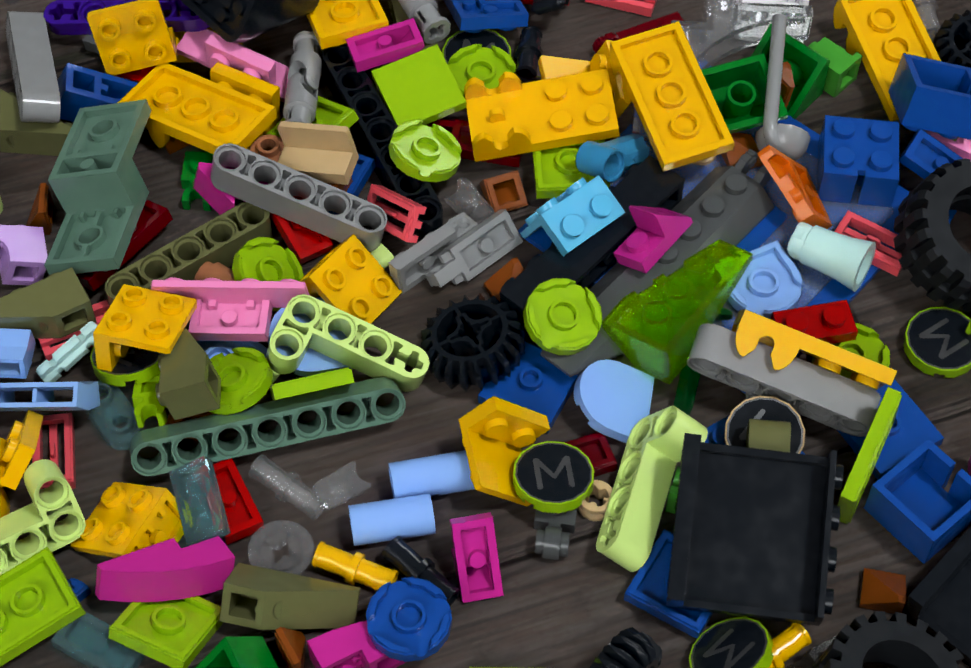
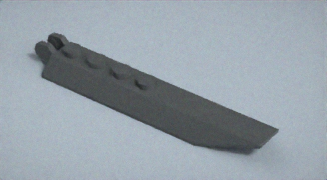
(721, 207)

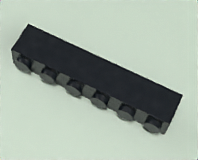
(588, 262)

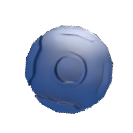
(409, 619)

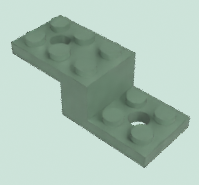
(98, 187)

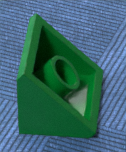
(807, 67)

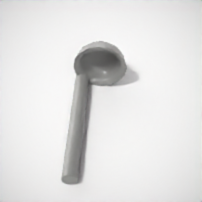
(784, 137)

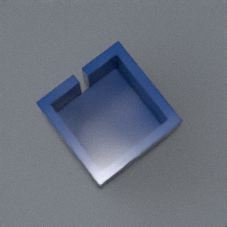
(932, 96)
(858, 148)
(916, 507)

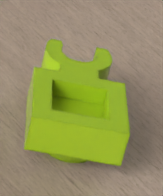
(147, 404)

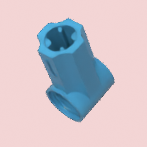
(611, 157)

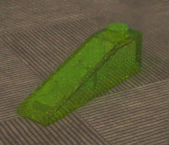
(663, 320)

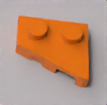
(796, 187)

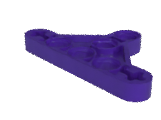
(70, 16)

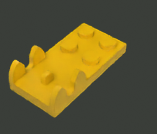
(340, 19)
(881, 35)
(670, 96)
(199, 110)
(539, 113)
(787, 342)

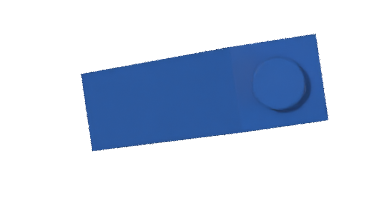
(88, 88)

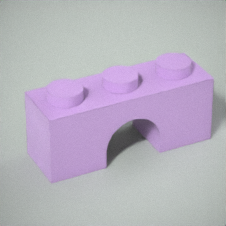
(22, 254)

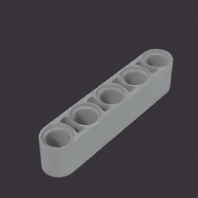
(33, 67)
(284, 184)
(803, 385)

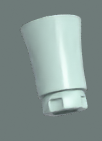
(832, 253)

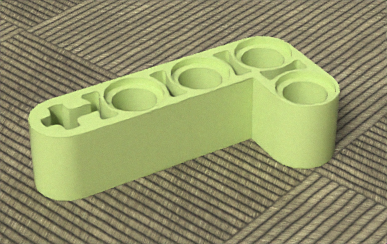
(348, 351)
(643, 486)
(40, 517)

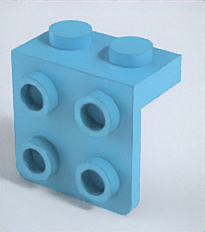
(575, 214)

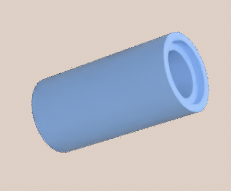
(431, 474)
(392, 518)

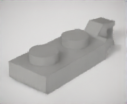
(475, 250)
(409, 266)

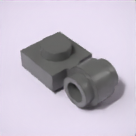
(554, 533)

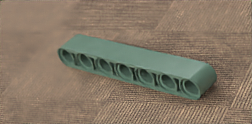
(286, 433)

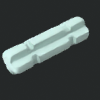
(67, 354)

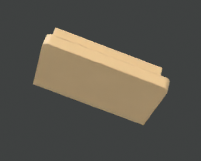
(319, 150)

